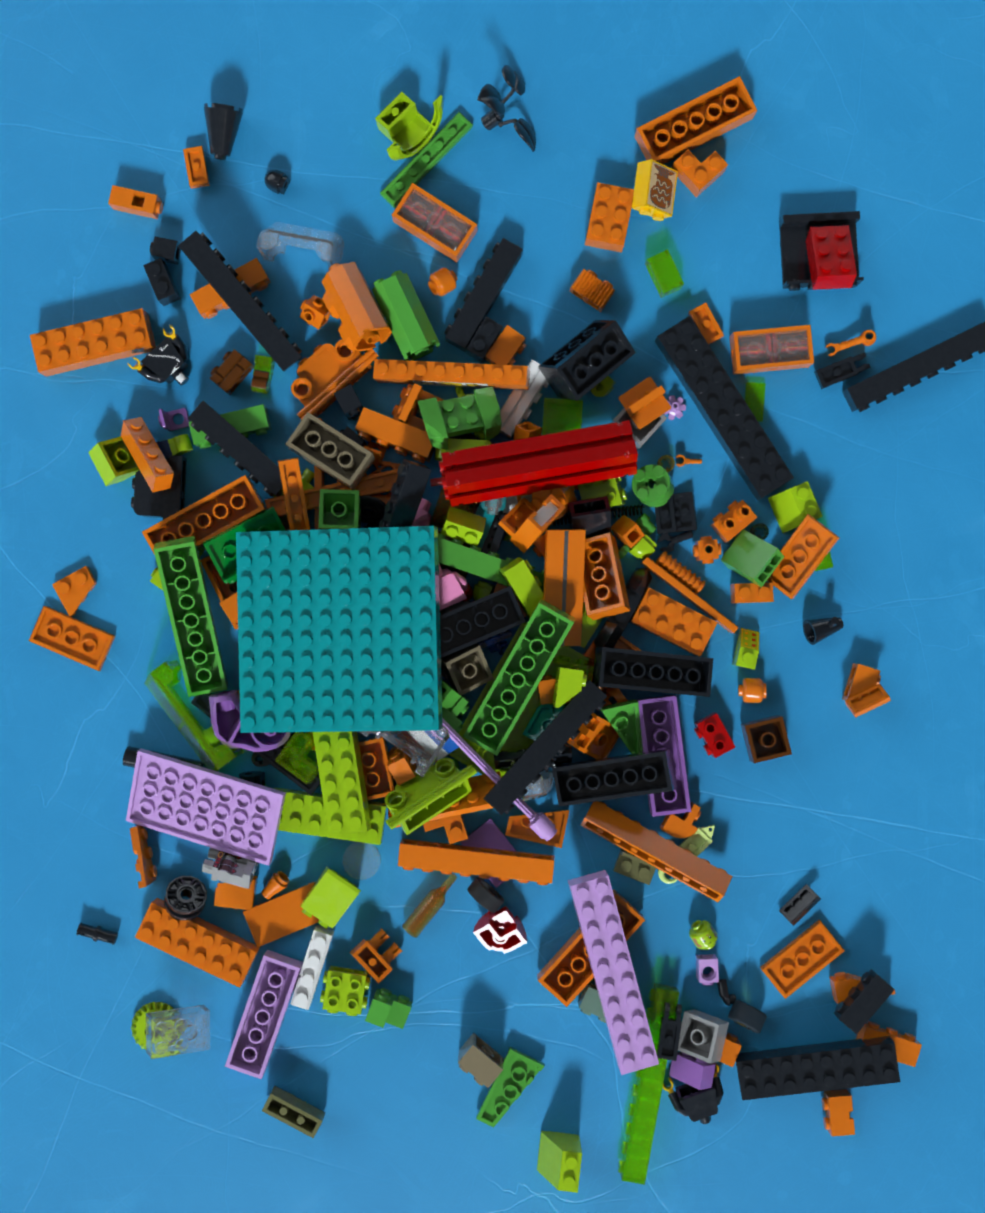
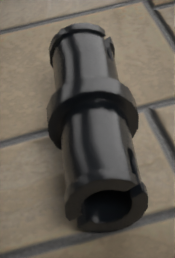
(97, 933)

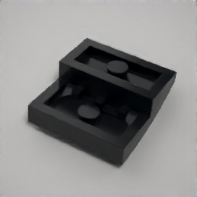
(677, 514)

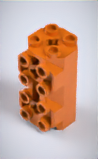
(352, 301)

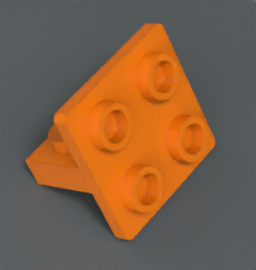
(645, 402)

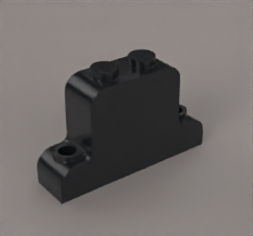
(163, 502)

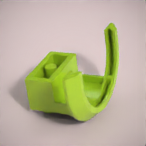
(407, 127)

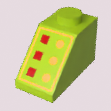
(746, 649)

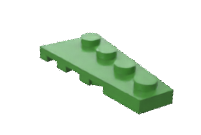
(516, 1075)

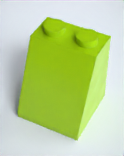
(329, 898)
(560, 1159)

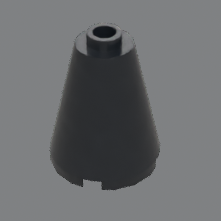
(222, 128)

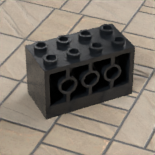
(587, 359)

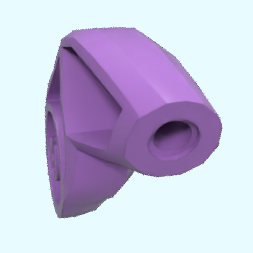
(226, 725)

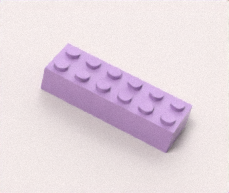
(264, 1014)

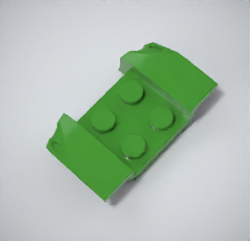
(461, 416)

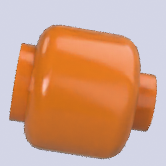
(442, 282)
(752, 690)

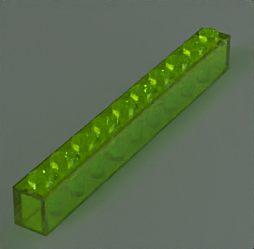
(646, 1095)

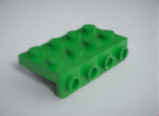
(223, 546)

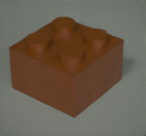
(766, 739)

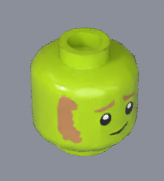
(703, 934)

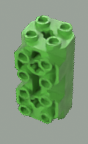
(405, 316)

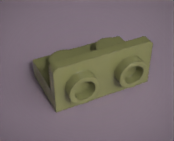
(634, 867)

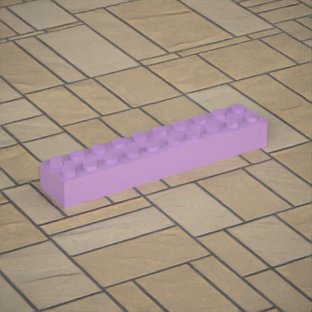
(613, 972)

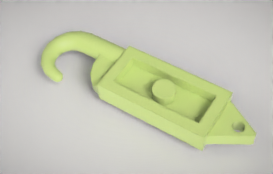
(696, 844)

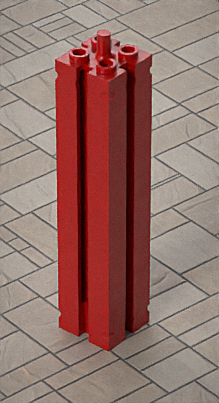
(538, 463)

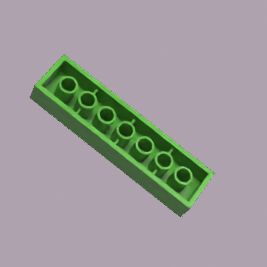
(191, 615)
(519, 677)

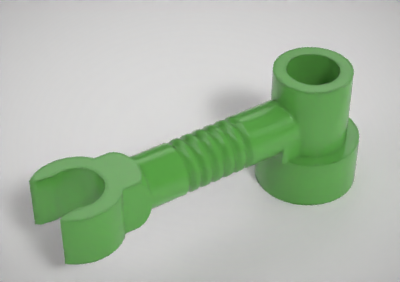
(646, 527)

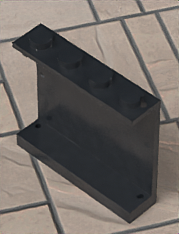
(793, 245)

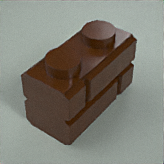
(231, 371)

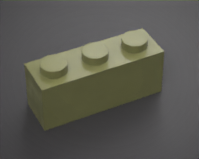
(293, 1111)

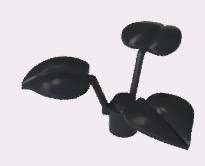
(492, 99)

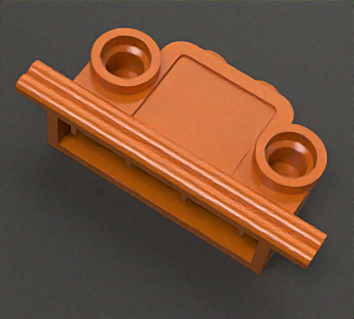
(326, 373)

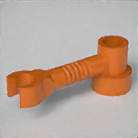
(855, 341)

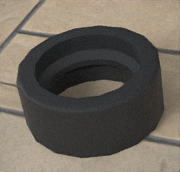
(485, 895)

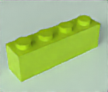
(523, 584)

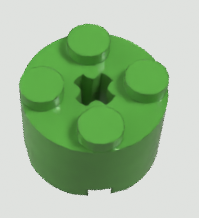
(662, 489)

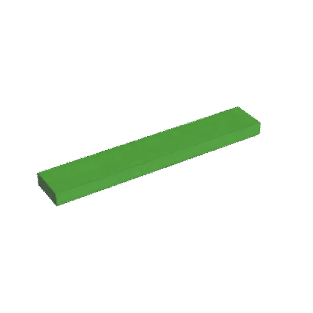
(426, 159)

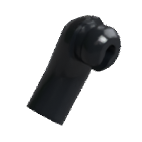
(724, 994)

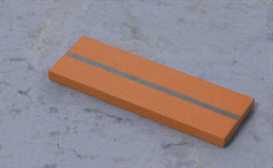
(565, 576)

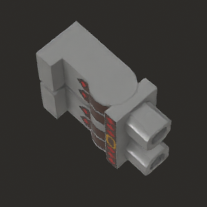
(230, 868)

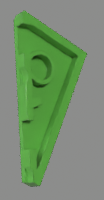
(626, 722)

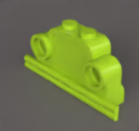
(427, 796)

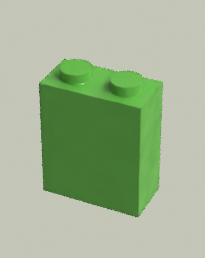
(752, 558)

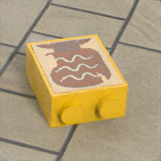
(654, 189)

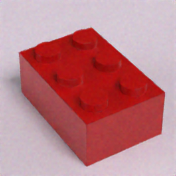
(831, 257)

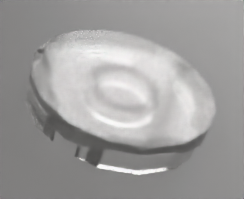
(361, 860)

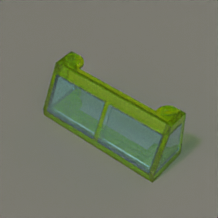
(161, 684)

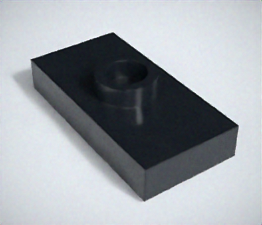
(799, 904)

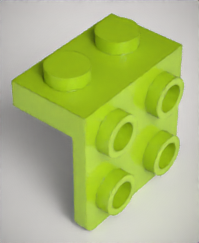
(609, 488)

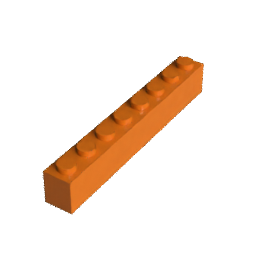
(657, 850)
(476, 861)

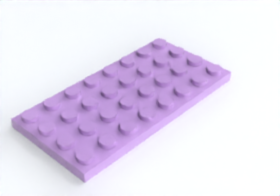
(205, 806)

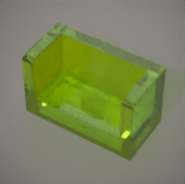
(664, 273)

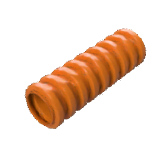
(680, 572)

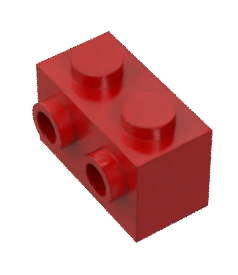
(714, 735)

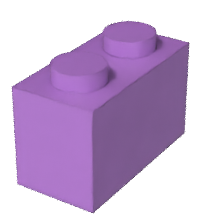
(692, 1071)

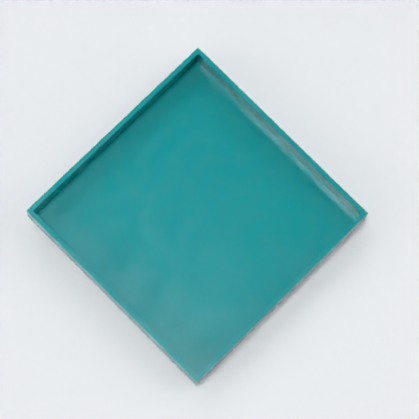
(339, 630)

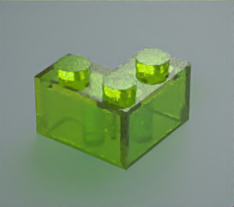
(295, 757)

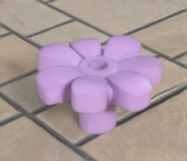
(675, 411)

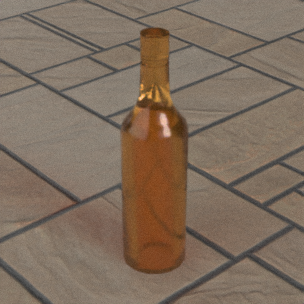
(428, 908)

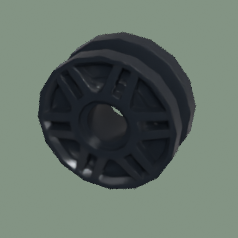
(181, 908)

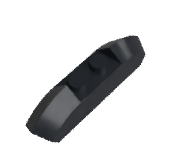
(616, 624)

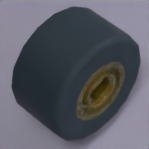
(747, 1016)

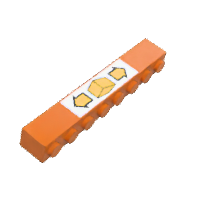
(451, 374)

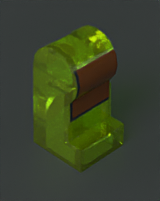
(262, 374)

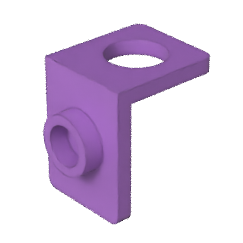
(166, 419)

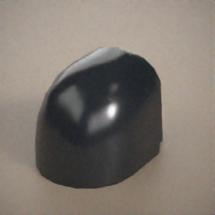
(276, 181)
(253, 776)

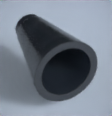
(819, 629)

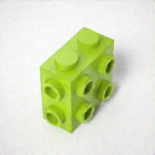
(345, 990)

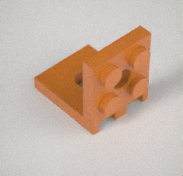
(588, 738)

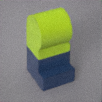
(175, 446)

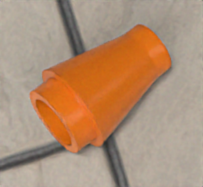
(276, 884)

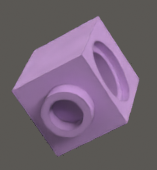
(703, 961)

